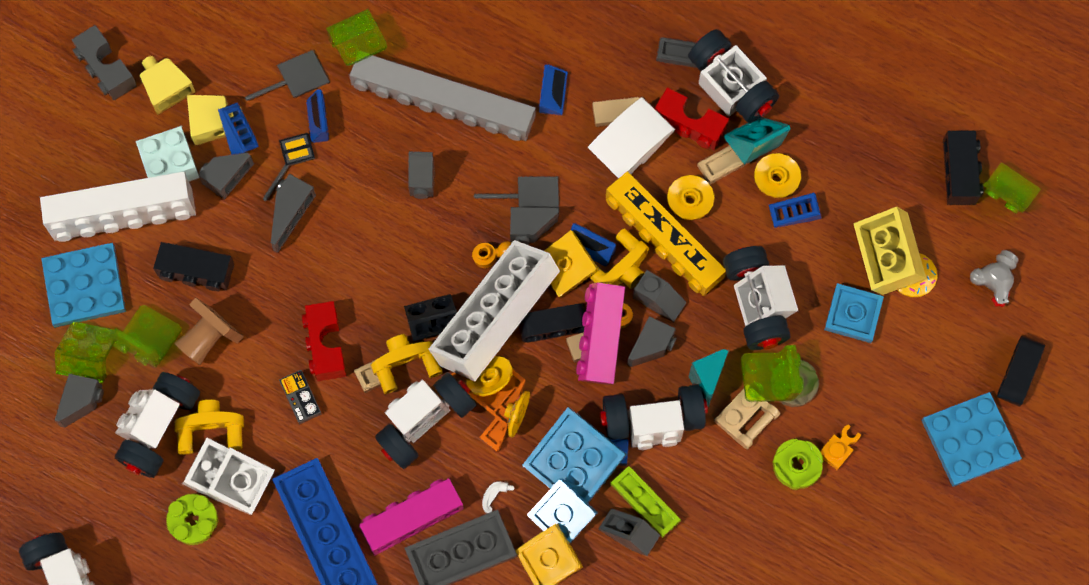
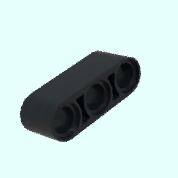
(552, 323)
(1021, 370)

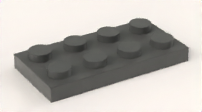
(461, 551)

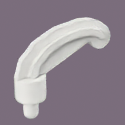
(492, 492)

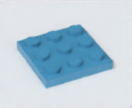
(83, 285)
(971, 439)
(576, 454)

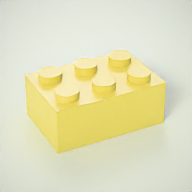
(889, 251)

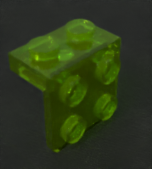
(356, 37)
(1012, 188)
(147, 336)
(84, 351)
(772, 375)

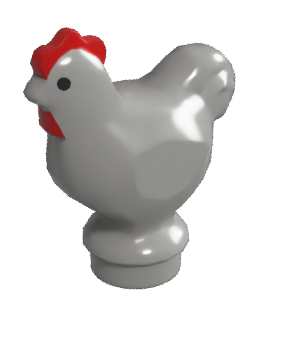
(997, 277)

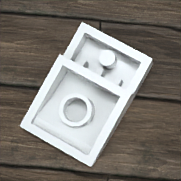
(631, 138)
(228, 476)

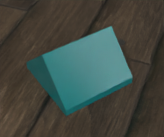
(757, 138)
(706, 373)

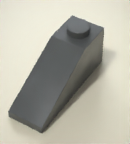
(291, 202)

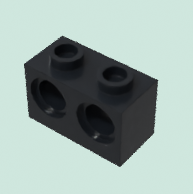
(430, 316)

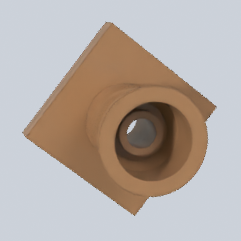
(205, 332)

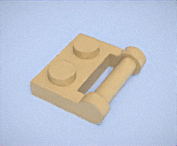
(739, 413)

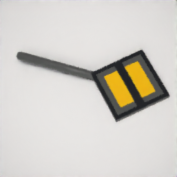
(295, 151)

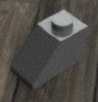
(225, 172)
(421, 174)
(531, 223)
(659, 296)
(652, 342)
(78, 399)
(629, 531)

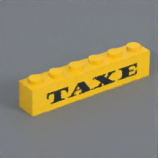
(665, 234)

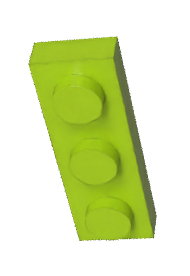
(645, 502)

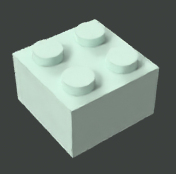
(167, 154)

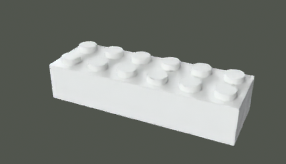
(118, 206)
(494, 310)

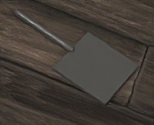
(300, 75)
(532, 192)

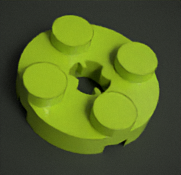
(792, 477)
(182, 530)

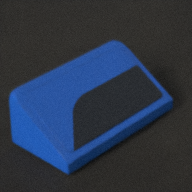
(553, 90)
(317, 117)
(599, 248)

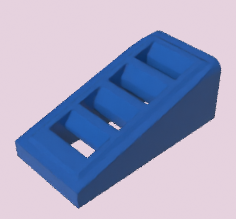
(237, 142)
(805, 217)

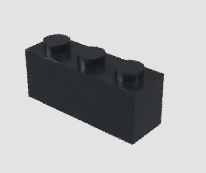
(962, 167)
(193, 266)

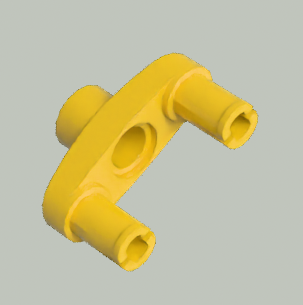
(628, 269)
(400, 353)
(209, 417)

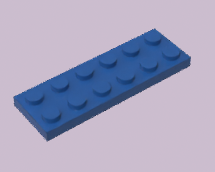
(323, 526)

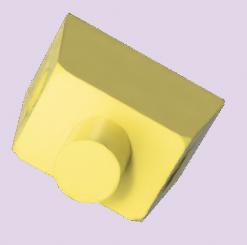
(165, 83)
(205, 118)

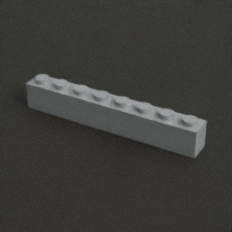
(443, 97)

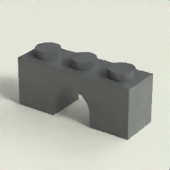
(114, 77)

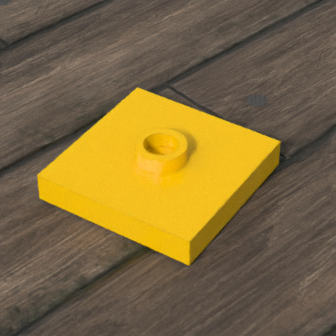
(573, 262)
(548, 557)

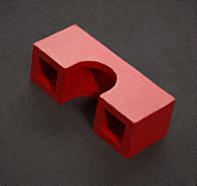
(705, 131)
(321, 320)

